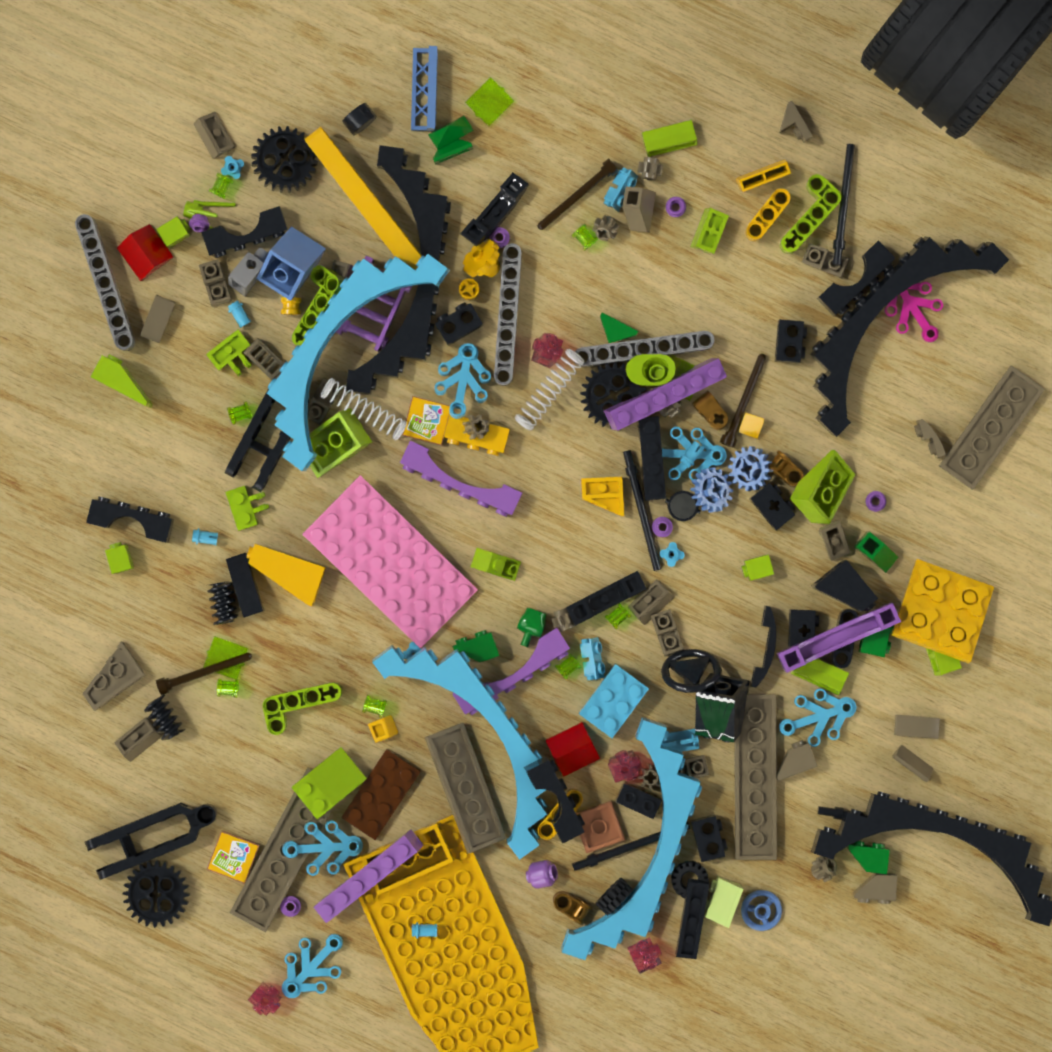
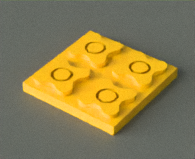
(943, 611)

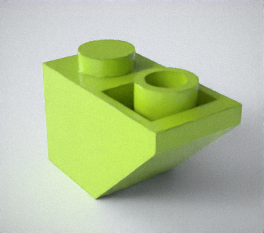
(495, 564)

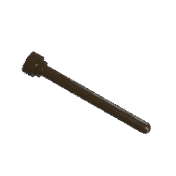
(606, 170)
(729, 438)
(165, 685)

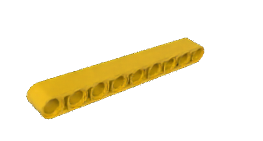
(362, 197)

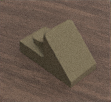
(793, 117)
(834, 540)

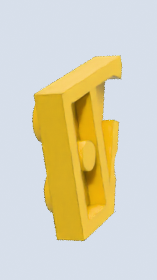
(605, 493)

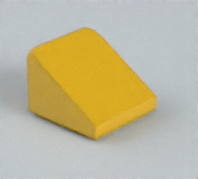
(751, 425)
(383, 728)

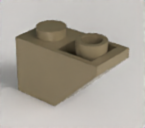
(638, 208)
(877, 887)

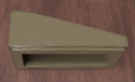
(248, 352)

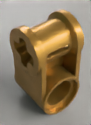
(709, 407)
(784, 468)
(573, 907)

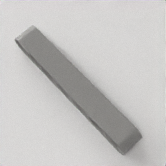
(99, 274)
(512, 305)
(632, 346)

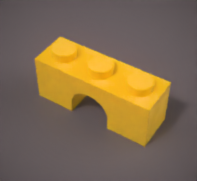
(494, 440)

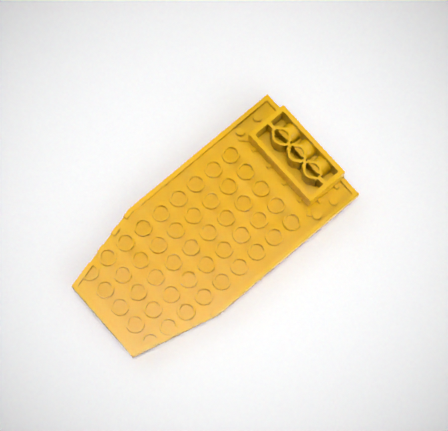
(469, 979)

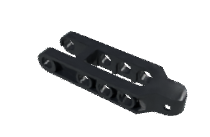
(248, 442)
(197, 818)

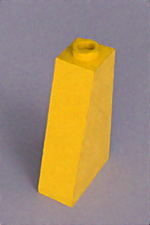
(291, 573)

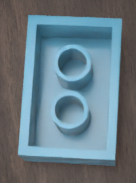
(613, 700)

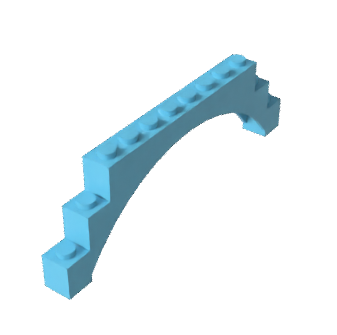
(294, 382)
(458, 677)
(639, 907)

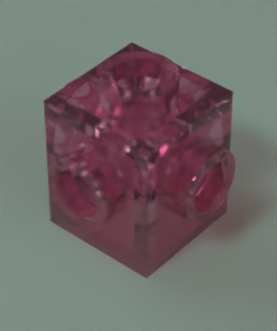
(547, 350)
(624, 766)
(645, 955)
(258, 1002)

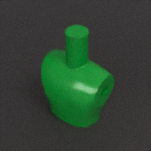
(531, 624)

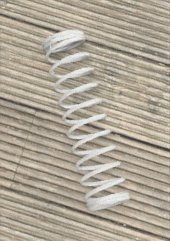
(521, 419)
(399, 429)

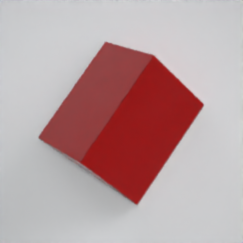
(144, 251)
(572, 749)

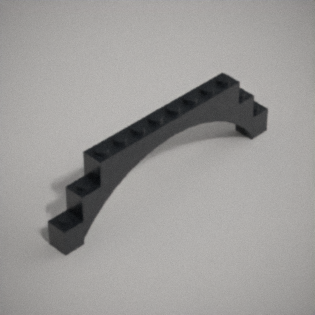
(413, 335)
(839, 346)
(888, 815)

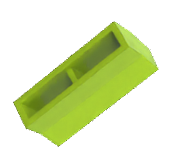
(669, 138)
(822, 675)

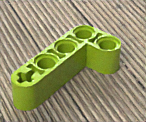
(807, 218)
(329, 284)
(303, 702)

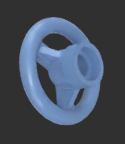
(764, 917)

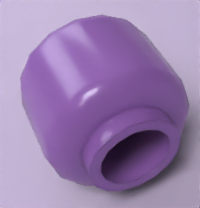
(542, 874)

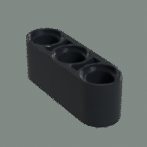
(848, 649)

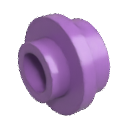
(675, 200)
(199, 223)
(506, 237)
(882, 501)
(655, 526)
(297, 906)

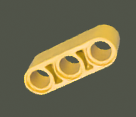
(762, 223)
(547, 819)

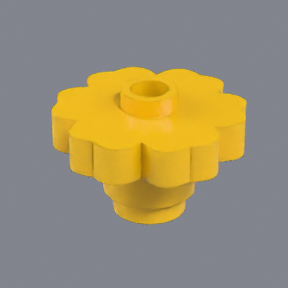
(482, 260)

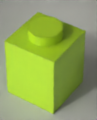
(174, 231)
(119, 558)
(757, 567)

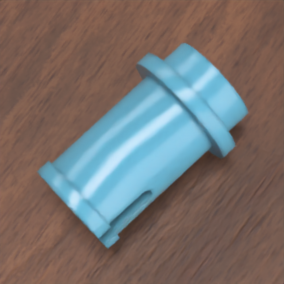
(239, 314)
(691, 454)
(204, 537)
(424, 930)

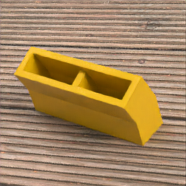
(762, 171)

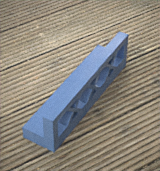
(432, 89)

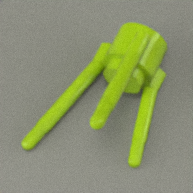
(193, 208)

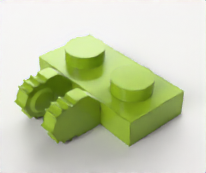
(229, 350)
(242, 508)

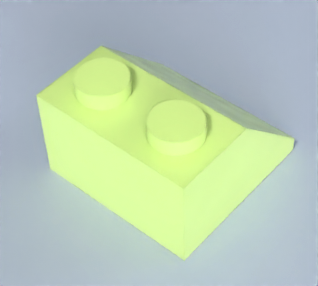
(723, 901)

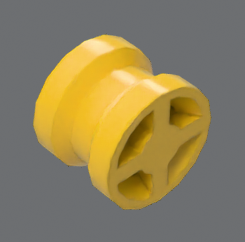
(466, 288)
(291, 307)

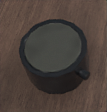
(359, 119)
(682, 506)

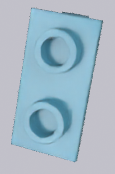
(615, 197)
(594, 667)
(682, 740)

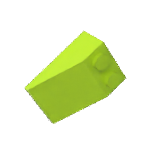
(116, 376)
(337, 441)
(823, 488)
(329, 783)

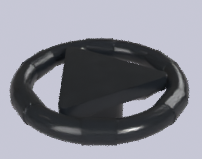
(691, 670)

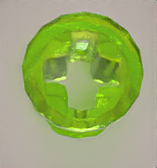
(221, 185)
(584, 237)
(239, 413)
(618, 616)
(568, 666)
(228, 688)
(370, 704)

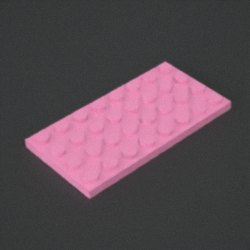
(390, 561)

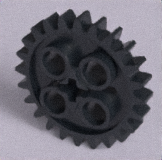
(268, 149)
(604, 378)
(137, 892)

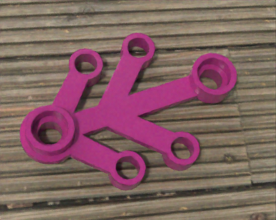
(911, 304)

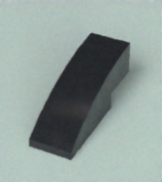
(244, 585)

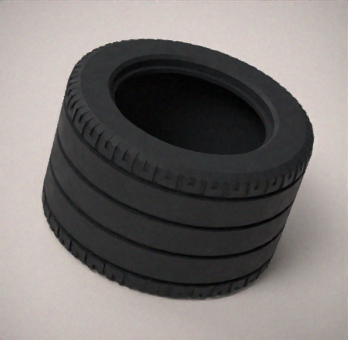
(956, 54)

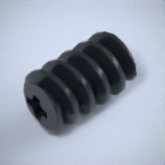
(222, 601)
(163, 718)

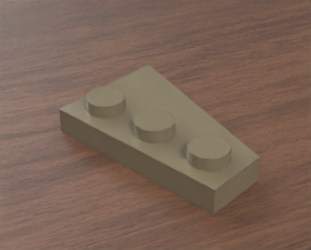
(114, 678)

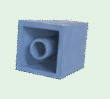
(290, 263)

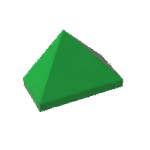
(450, 132)
(451, 150)
(615, 329)

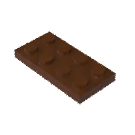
(380, 794)

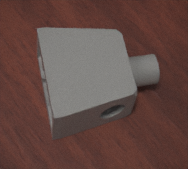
(242, 277)

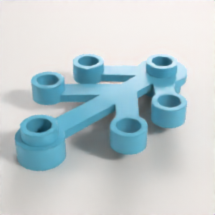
(463, 377)
(710, 449)
(821, 716)
(326, 847)
(310, 969)

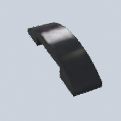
(496, 211)
(605, 598)
(760, 672)

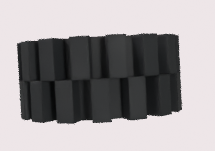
(681, 869)
(614, 896)

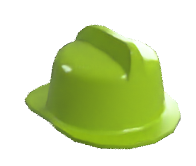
(650, 369)

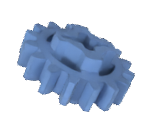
(747, 460)
(711, 490)

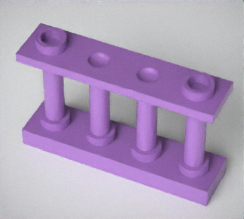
(381, 340)

